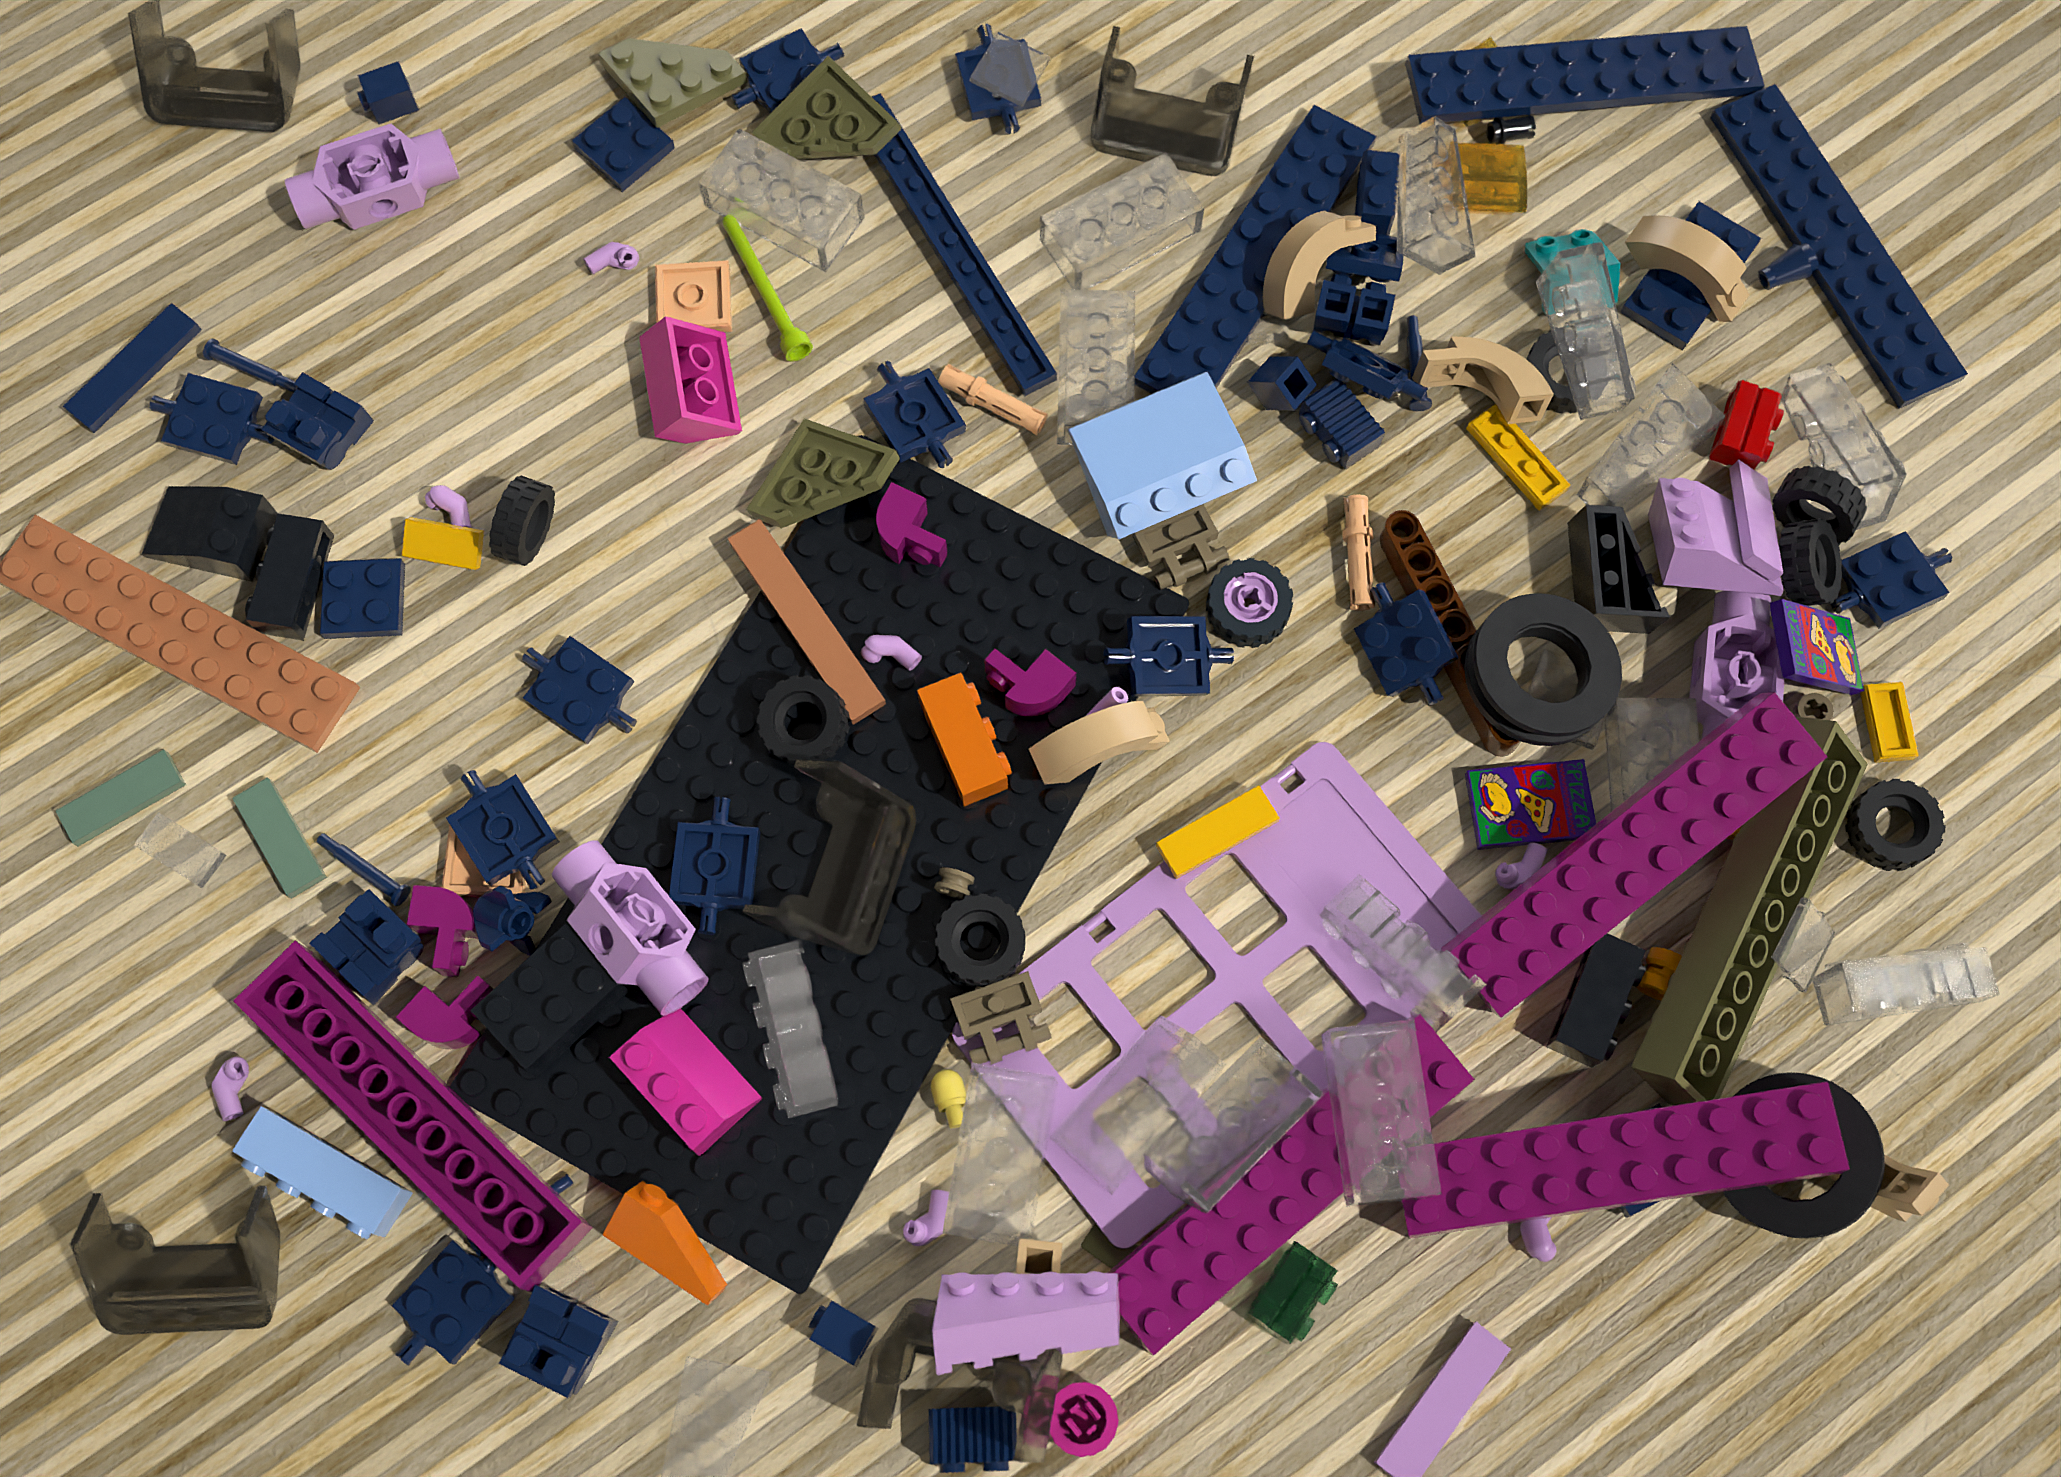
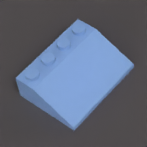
(1161, 456)

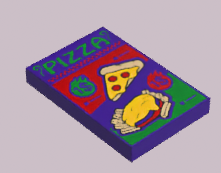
(1816, 647)
(1530, 803)

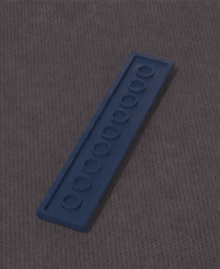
(1583, 74)
(1852, 262)
(1229, 293)

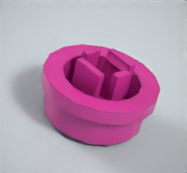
(1083, 1419)

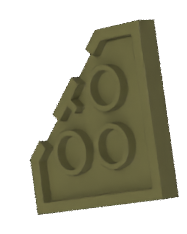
(669, 77)
(828, 118)
(819, 473)

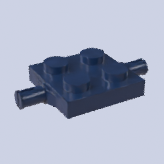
(780, 68)
(981, 101)
(1375, 373)
(914, 414)
(211, 418)
(1892, 580)
(1406, 643)
(1168, 656)
(579, 690)
(502, 830)
(714, 865)
(451, 1304)

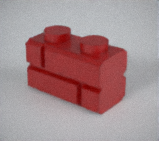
(1747, 425)

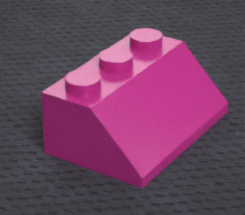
(689, 382)
(686, 1079)

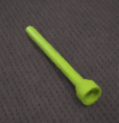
(793, 342)

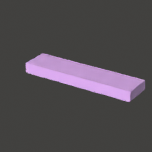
(1755, 521)
(1443, 1404)

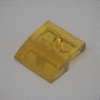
(1494, 177)

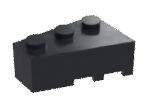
(1610, 573)

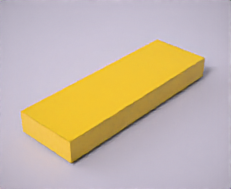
(1518, 457)
(1217, 832)

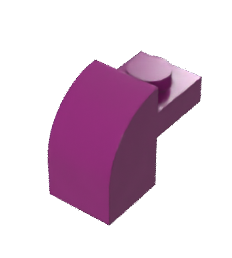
(899, 528)
(1031, 691)
(448, 916)
(444, 1024)

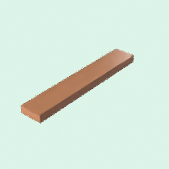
(806, 620)

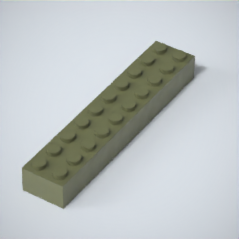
(1729, 955)

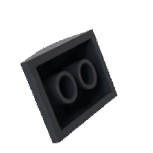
(211, 530)

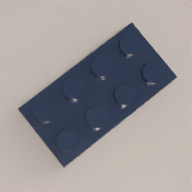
(1670, 302)

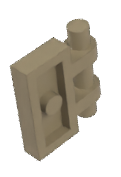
(1176, 536)
(998, 1006)

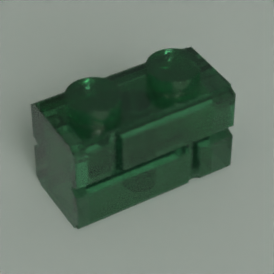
(1292, 1293)

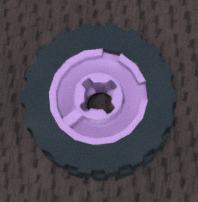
(1260, 620)

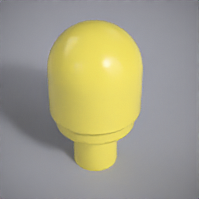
(949, 1095)

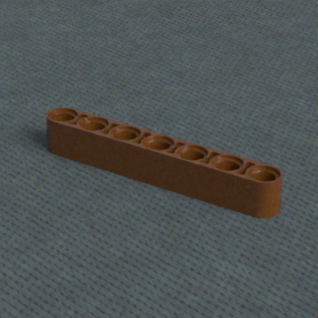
(1450, 612)

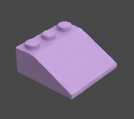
(1700, 540)

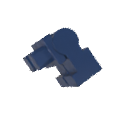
(1354, 315)
(317, 422)
(369, 946)
(544, 1359)

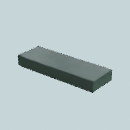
(120, 798)
(279, 838)

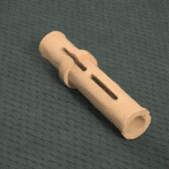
(980, 393)
(1357, 538)

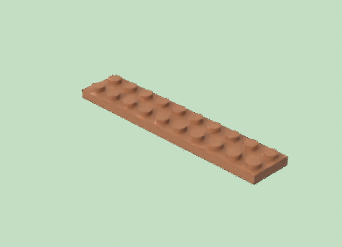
(177, 633)

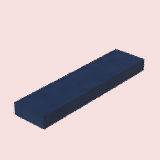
(132, 368)

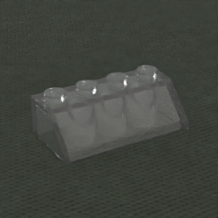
(1137, 1102)
(1230, 1127)

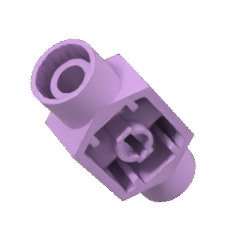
(371, 177)
(1734, 658)
(631, 926)

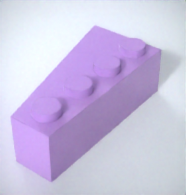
(1023, 1315)

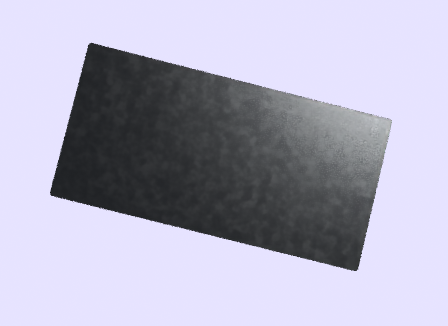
(772, 1182)

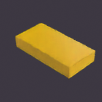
(442, 543)
(1888, 722)

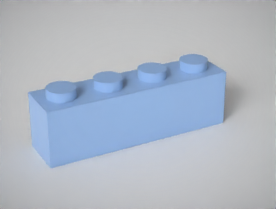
(321, 1172)

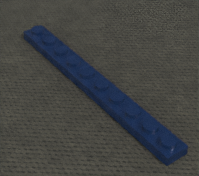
(964, 262)

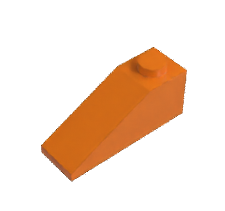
(663, 1239)

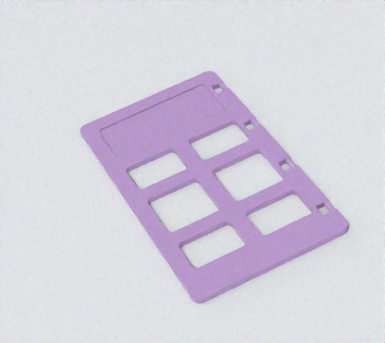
(1323, 841)

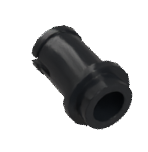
(1511, 129)

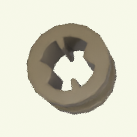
(1816, 701)
(954, 883)

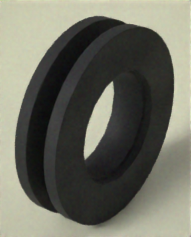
(1569, 628)
(1847, 1197)

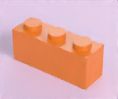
(964, 738)

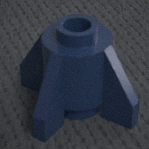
(507, 917)

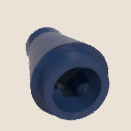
(1792, 265)

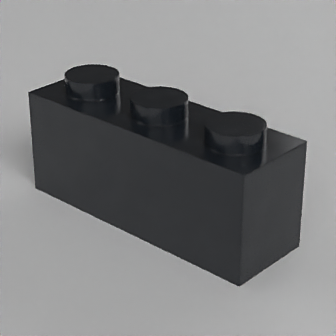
(289, 576)
(1597, 1001)

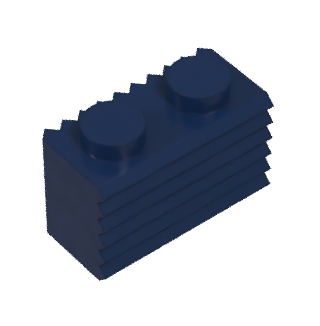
(1377, 189)
(1340, 424)
(972, 1437)

